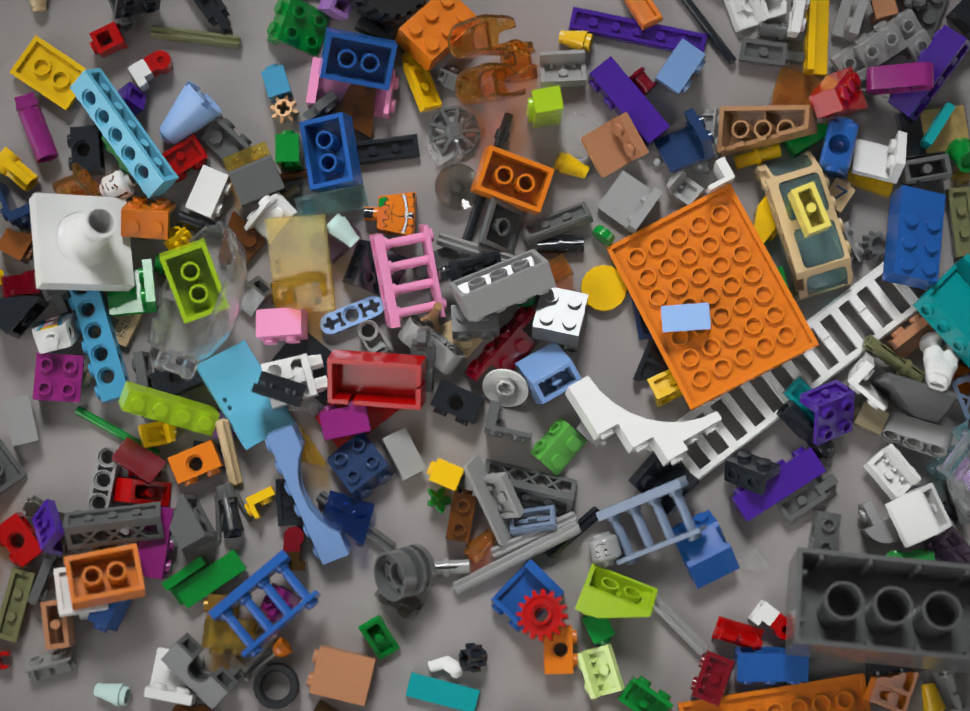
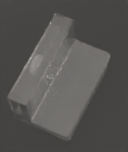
(438, 161)

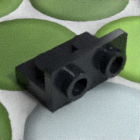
(279, 389)

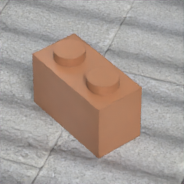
(58, 631)

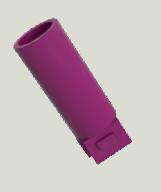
(36, 128)

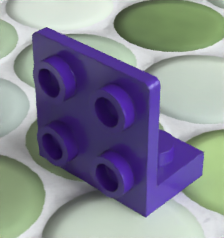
(832, 408)

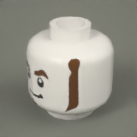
(117, 184)

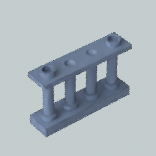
(653, 498)

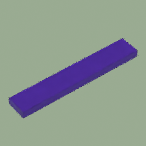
(629, 31)

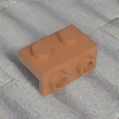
(907, 339)

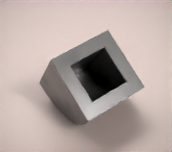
(256, 295)

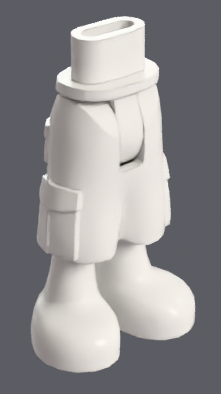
(938, 362)

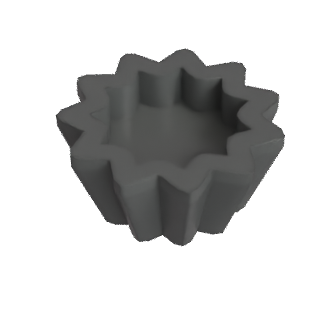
(874, 245)

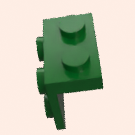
(298, 26)

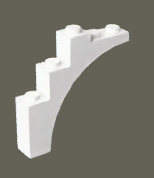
(635, 432)

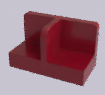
(139, 461)

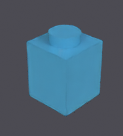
(276, 82)

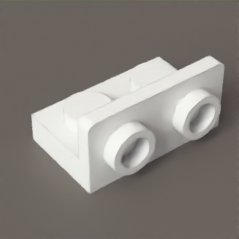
(269, 207)

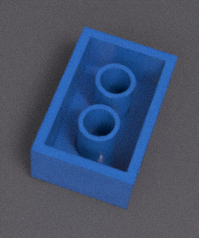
(357, 58)
(330, 152)

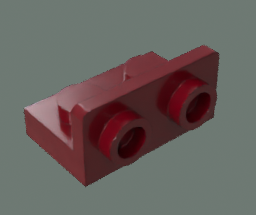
(713, 678)

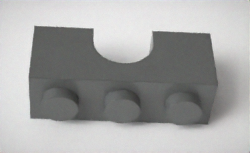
(185, 664)

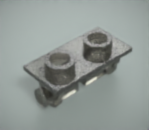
(406, 607)

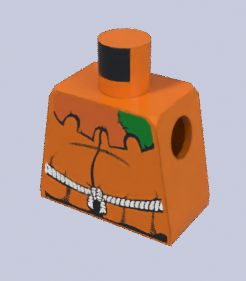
(394, 214)

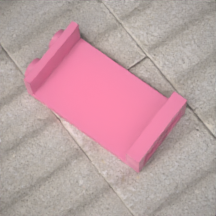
(320, 87)

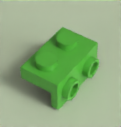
(558, 446)

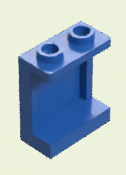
(522, 583)

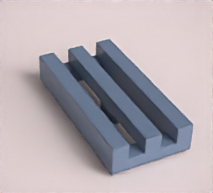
(534, 523)

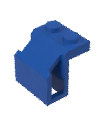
(709, 555)

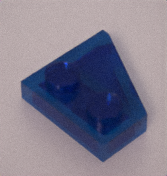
(349, 515)

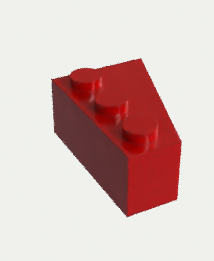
(838, 95)

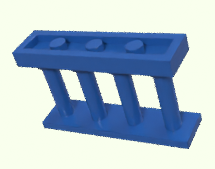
(242, 595)

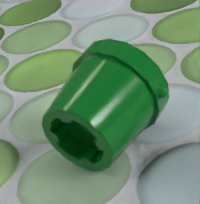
(960, 154)

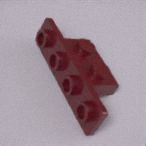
(506, 349)

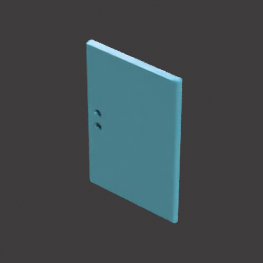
(231, 378)

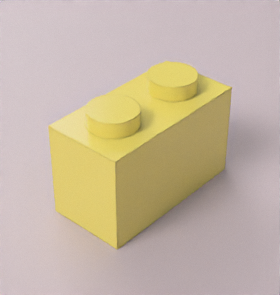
(809, 209)

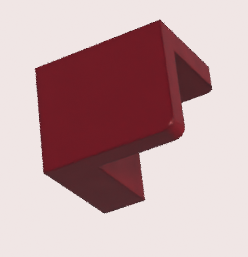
(19, 285)

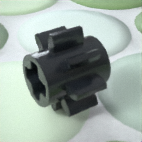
(473, 657)

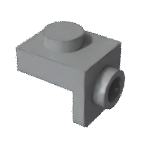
(684, 188)

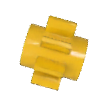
(177, 237)

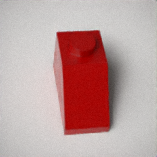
(140, 492)

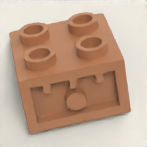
(614, 144)

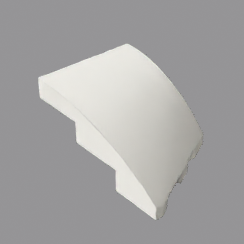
(749, 13)

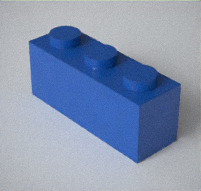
(769, 666)

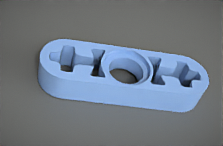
(338, 327)

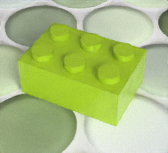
(192, 279)

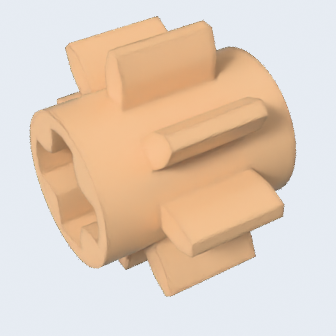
(280, 105)

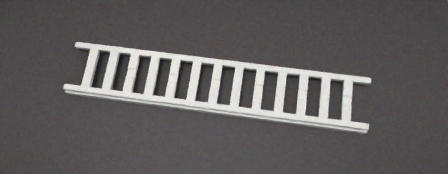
(825, 374)

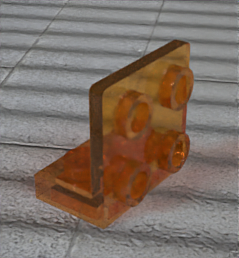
(793, 88)

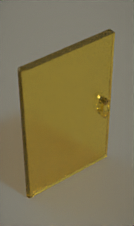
(301, 251)

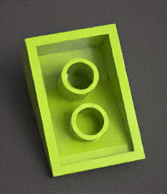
(614, 595)

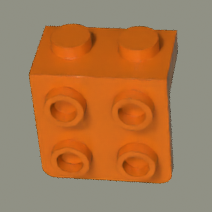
(146, 218)

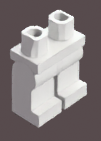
(300, 370)

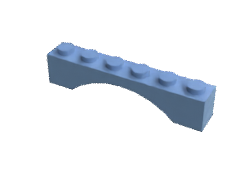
(287, 448)

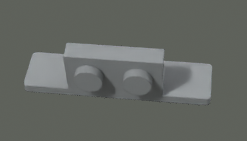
(495, 497)

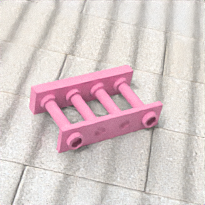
(386, 268)

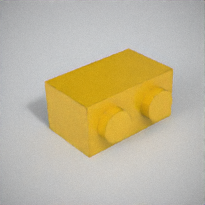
(445, 473)

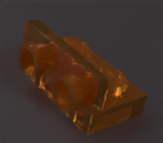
(77, 184)

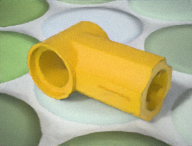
(17, 171)

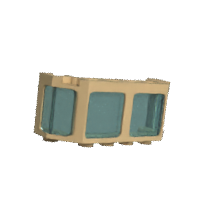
(815, 262)

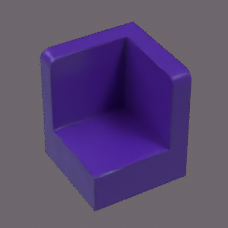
(133, 97)

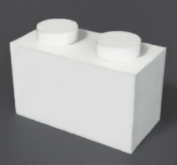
(209, 193)

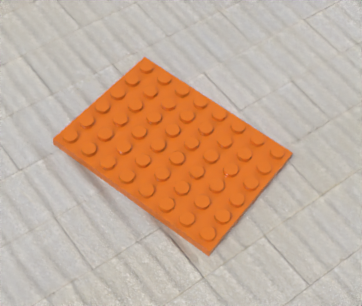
(719, 259)

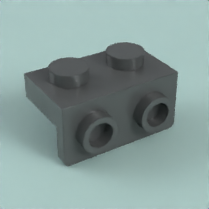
(464, 330)

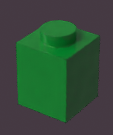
(598, 629)

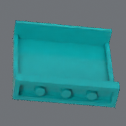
(948, 307)

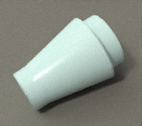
(342, 230)
(114, 693)

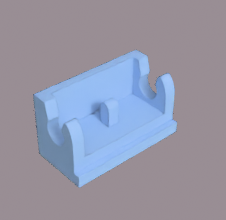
(686, 317)

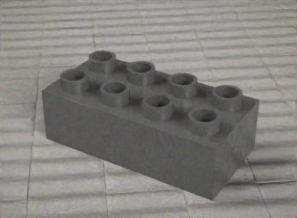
(879, 610)

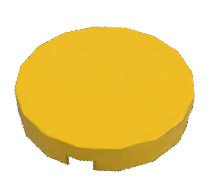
(604, 288)

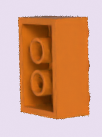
(428, 30)
(512, 179)
(104, 576)

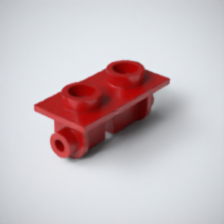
(738, 633)

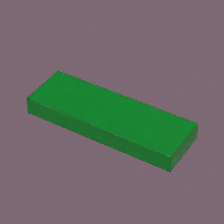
(211, 578)

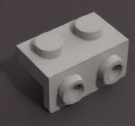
(562, 68)

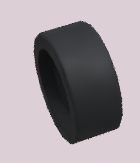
(258, 686)

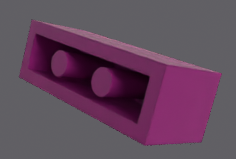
(155, 553)

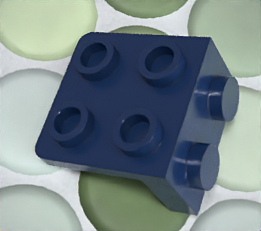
(686, 145)
(16, 216)
(360, 466)

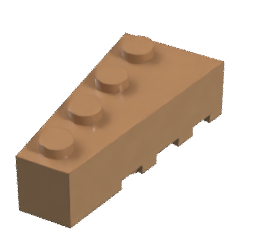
(761, 126)

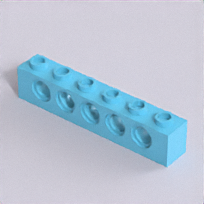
(124, 132)

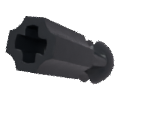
(803, 428)

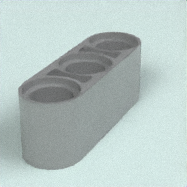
(447, 354)
(917, 435)
(97, 489)

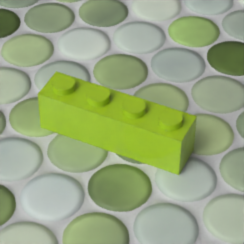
(168, 408)

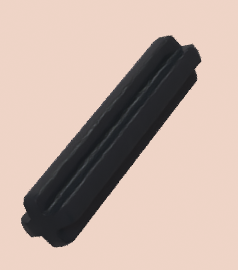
(584, 522)

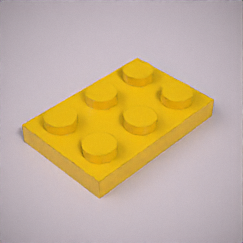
(48, 72)

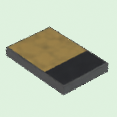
(954, 128)

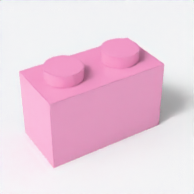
(281, 325)

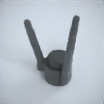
(226, 494)

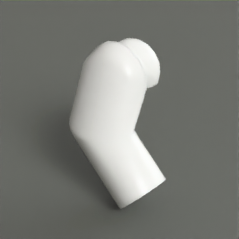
(448, 664)

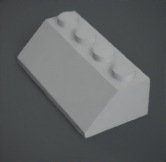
(503, 285)

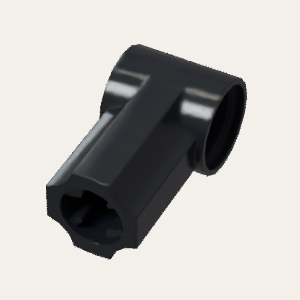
(375, 28)

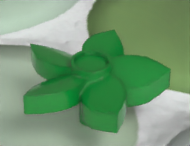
(438, 499)

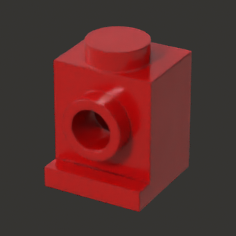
(105, 33)

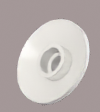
(505, 387)

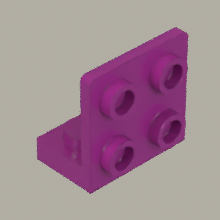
(58, 377)

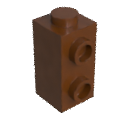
(461, 516)

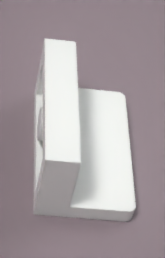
(723, 174)

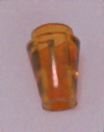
(479, 546)

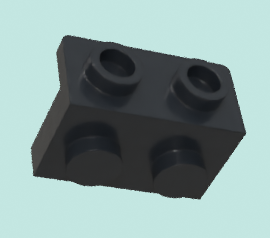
(750, 471)

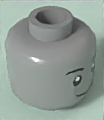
(605, 548)

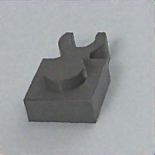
(324, 105)

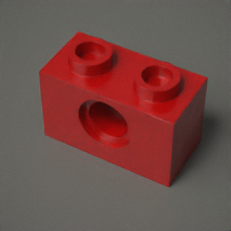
(10, 529)

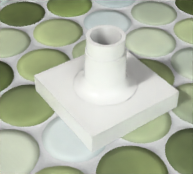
(80, 243)

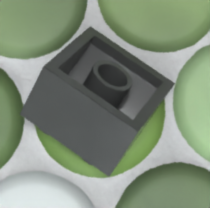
(190, 524)

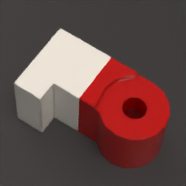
(150, 67)
(771, 617)

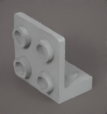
(629, 201)

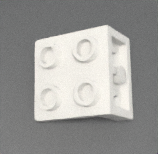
(880, 160)
(858, 382)
(167, 685)

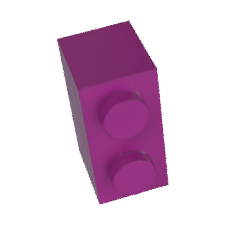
(344, 421)

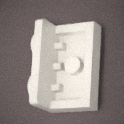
(892, 471)

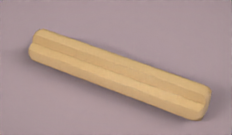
(229, 451)

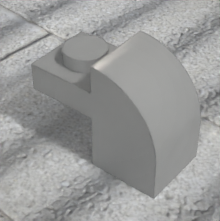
(878, 529)

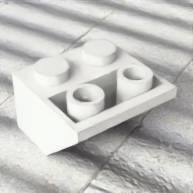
(918, 515)

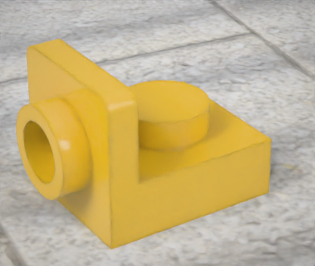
(262, 497)

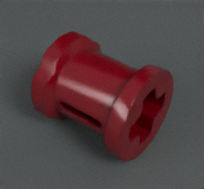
(642, 81)

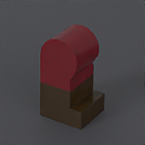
(292, 545)

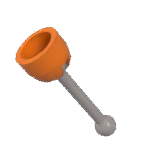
(281, 648)

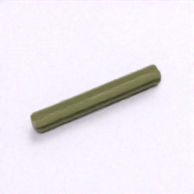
(195, 37)

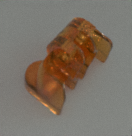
(487, 81)

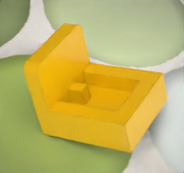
(157, 434)

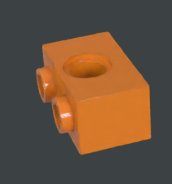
(182, 463)
(560, 663)

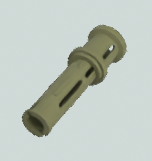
(902, 366)

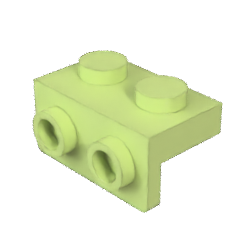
(600, 671)

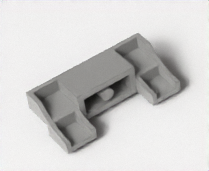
(883, 43)

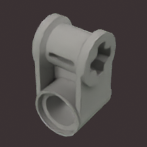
(377, 341)

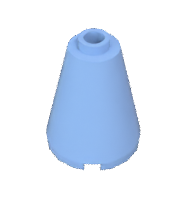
(188, 114)

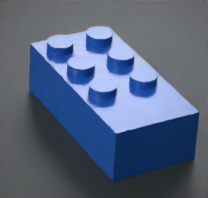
(914, 237)

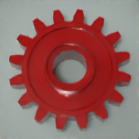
(533, 607)

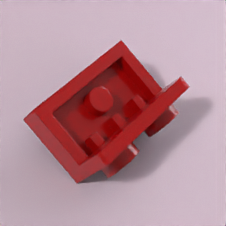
(186, 156)

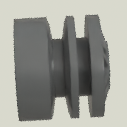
(404, 572)

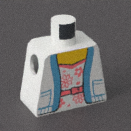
(54, 332)

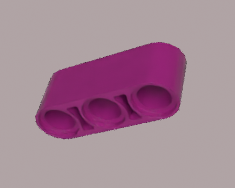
(900, 78)

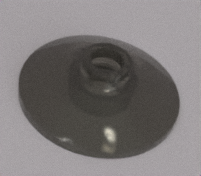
(444, 182)

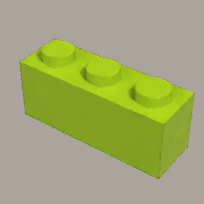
(545, 107)

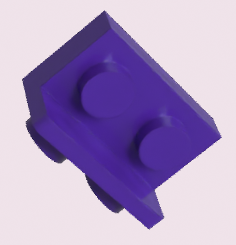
(48, 528)

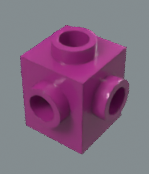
(288, 596)

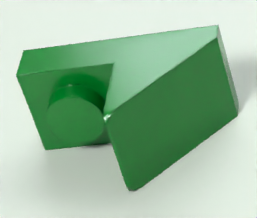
(379, 637)

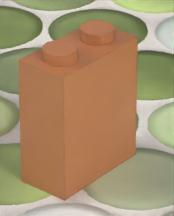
(341, 674)

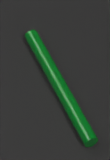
(108, 427)

